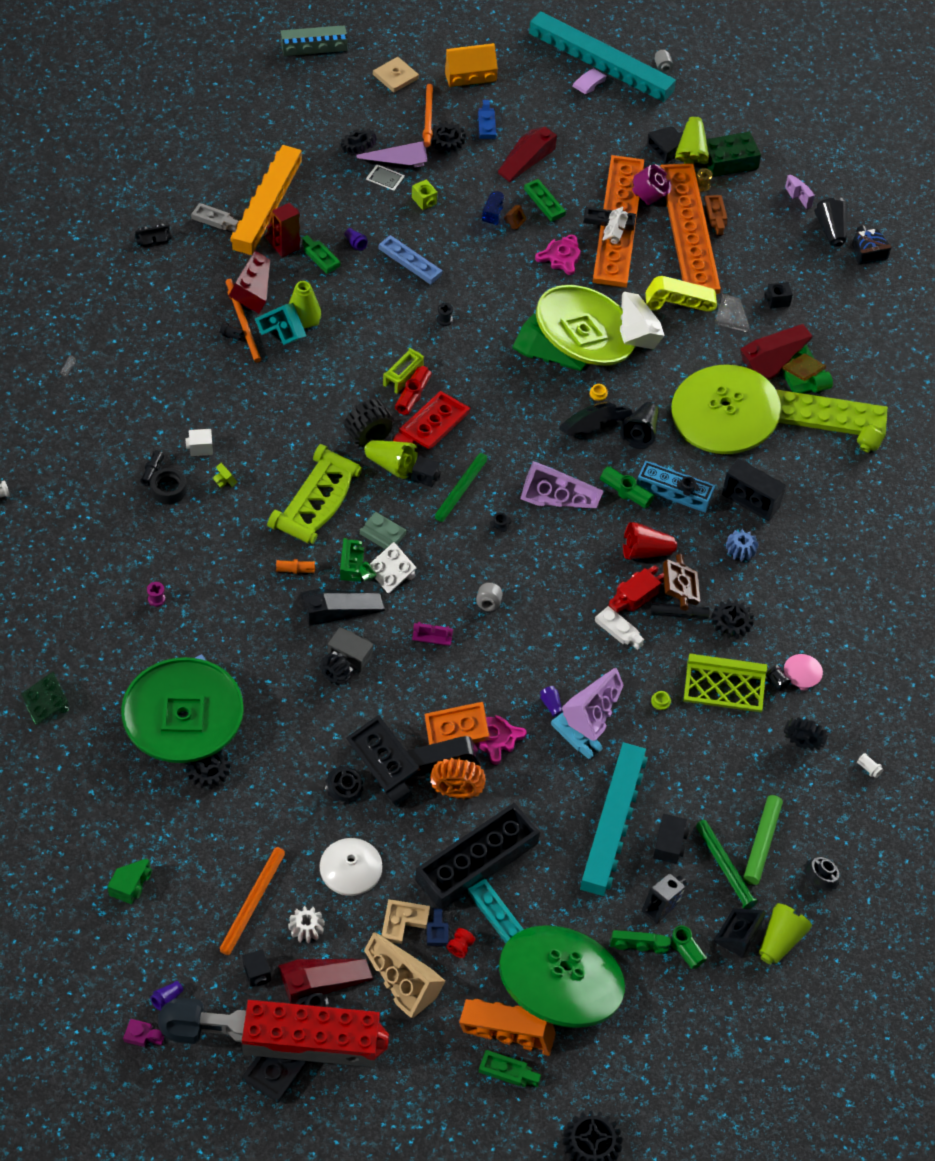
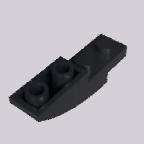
(591, 417)

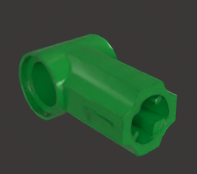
(688, 949)

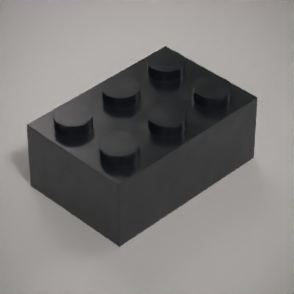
(753, 489)

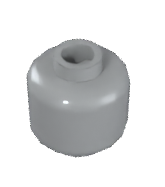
(489, 596)

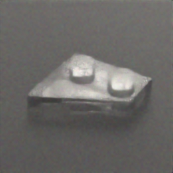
(732, 314)

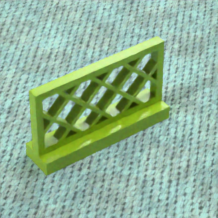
(730, 668)

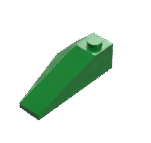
(533, 343)

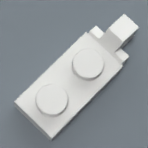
(619, 628)

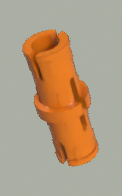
(295, 566)

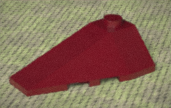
(322, 976)

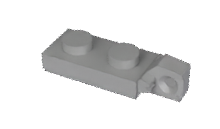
(214, 217)

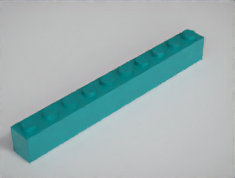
(602, 56)

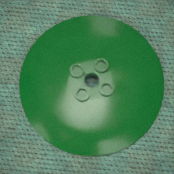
(179, 686)
(537, 981)

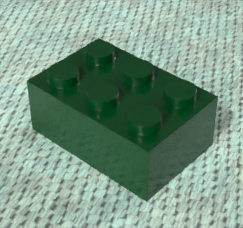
(732, 154)

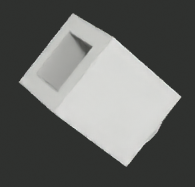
(199, 442)

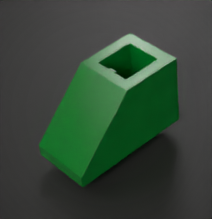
(128, 881)

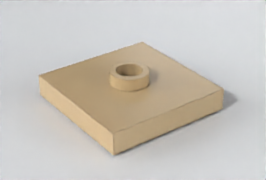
(395, 74)

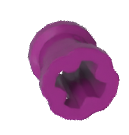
(156, 594)

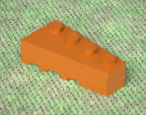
(507, 1025)

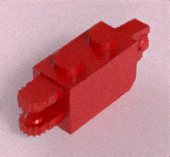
(637, 590)

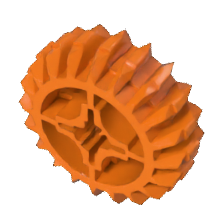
(458, 778)

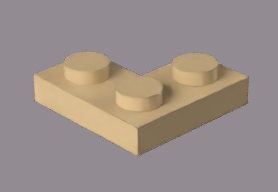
(401, 914)

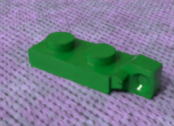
(320, 254)
(508, 1069)

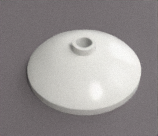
(351, 877)

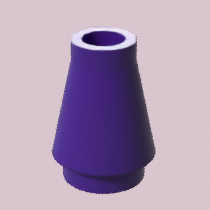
(357, 240)
(551, 699)
(166, 994)

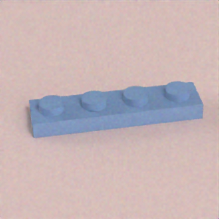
(410, 259)

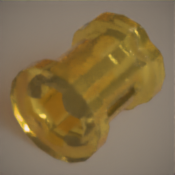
(705, 180)

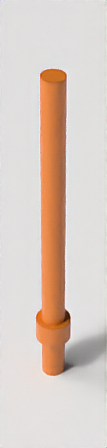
(427, 132)
(243, 321)

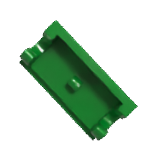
(351, 559)

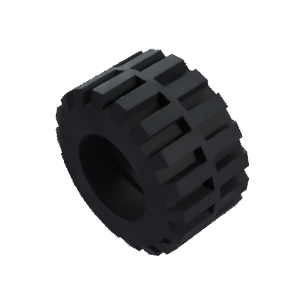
(369, 422)

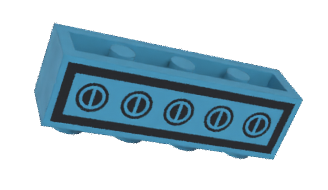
(664, 481)

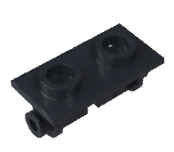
(144, 234)

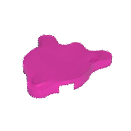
(562, 254)
(501, 737)

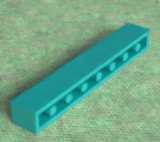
(613, 819)

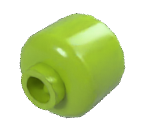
(870, 438)

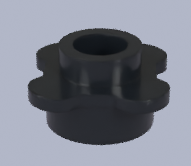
(688, 481)
(500, 517)

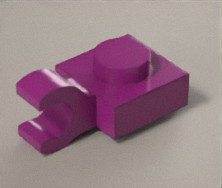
(140, 1032)

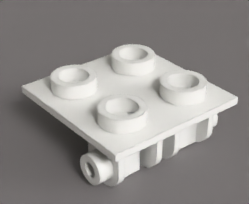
(392, 567)

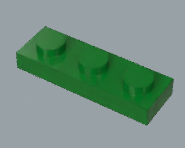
(544, 200)

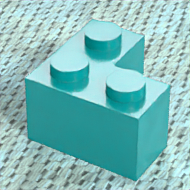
(285, 321)

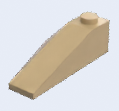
(407, 978)

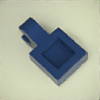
(437, 931)

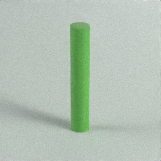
(763, 840)

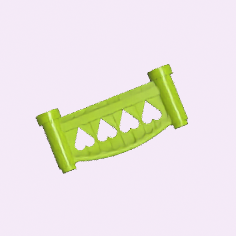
(328, 463)

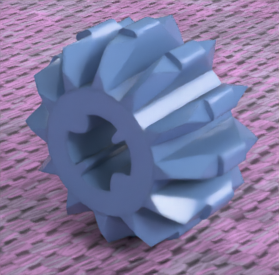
(741, 545)

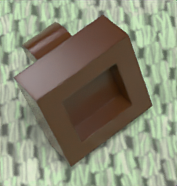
(515, 217)

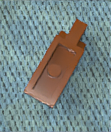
(716, 213)

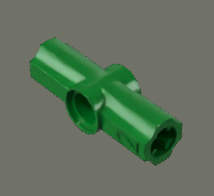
(627, 487)

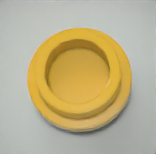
(598, 392)

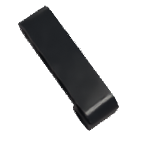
(455, 748)

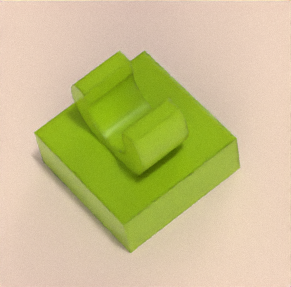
(224, 476)

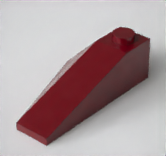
(527, 152)
(775, 350)

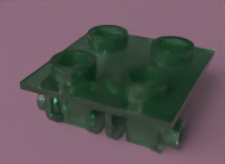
(45, 698)

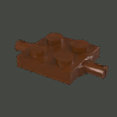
(681, 582)

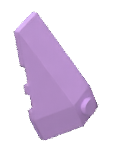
(405, 154)
(555, 488)
(592, 706)

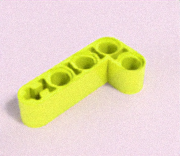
(680, 293)

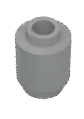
(663, 61)

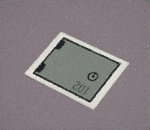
(385, 177)

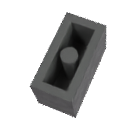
(354, 648)

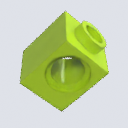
(424, 194)

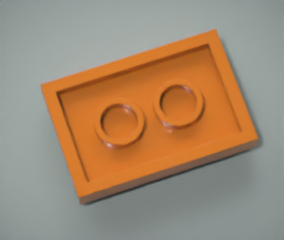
(458, 722)

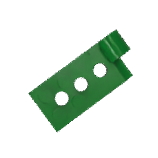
(817, 383)

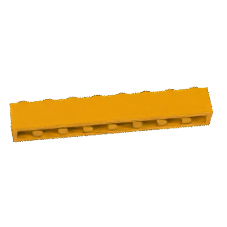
(267, 198)

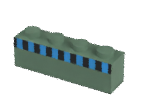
(314, 40)

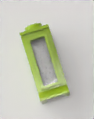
(403, 369)

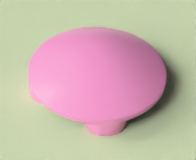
(803, 671)

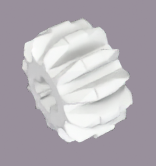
(306, 917)

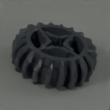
(610, 1138)

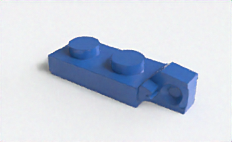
(486, 121)

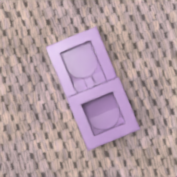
(589, 80)
(797, 188)

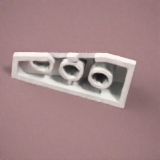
(639, 323)

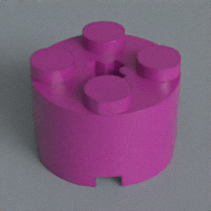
(651, 184)

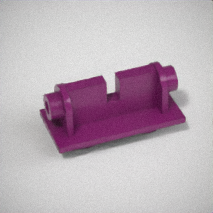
(432, 634)

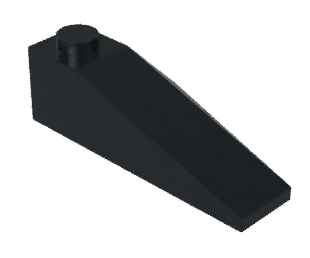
(334, 605)

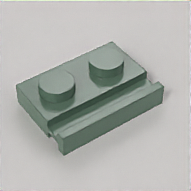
(382, 531)

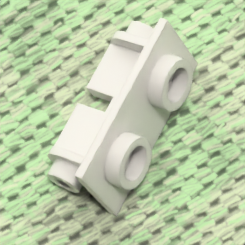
(617, 219)

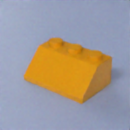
(471, 65)

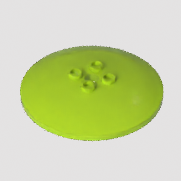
(572, 309)
(729, 428)

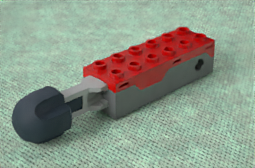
(283, 1030)

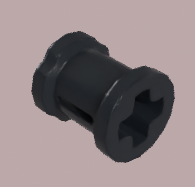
(444, 317)
(778, 678)

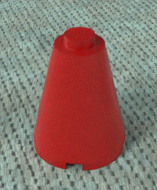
(647, 542)

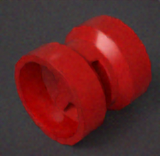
(461, 942)

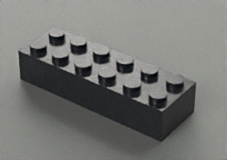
(477, 856)

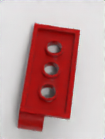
(424, 419)

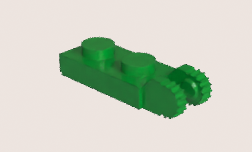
(640, 941)

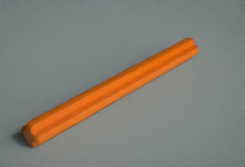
(252, 901)

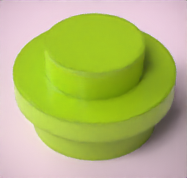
(661, 700)

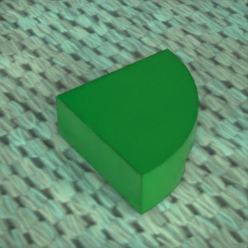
(367, 572)

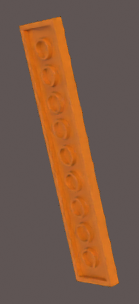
(690, 227)
(612, 259)

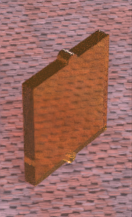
(804, 367)

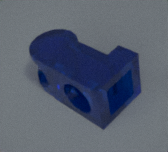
(493, 208)

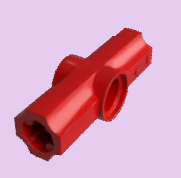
(413, 390)

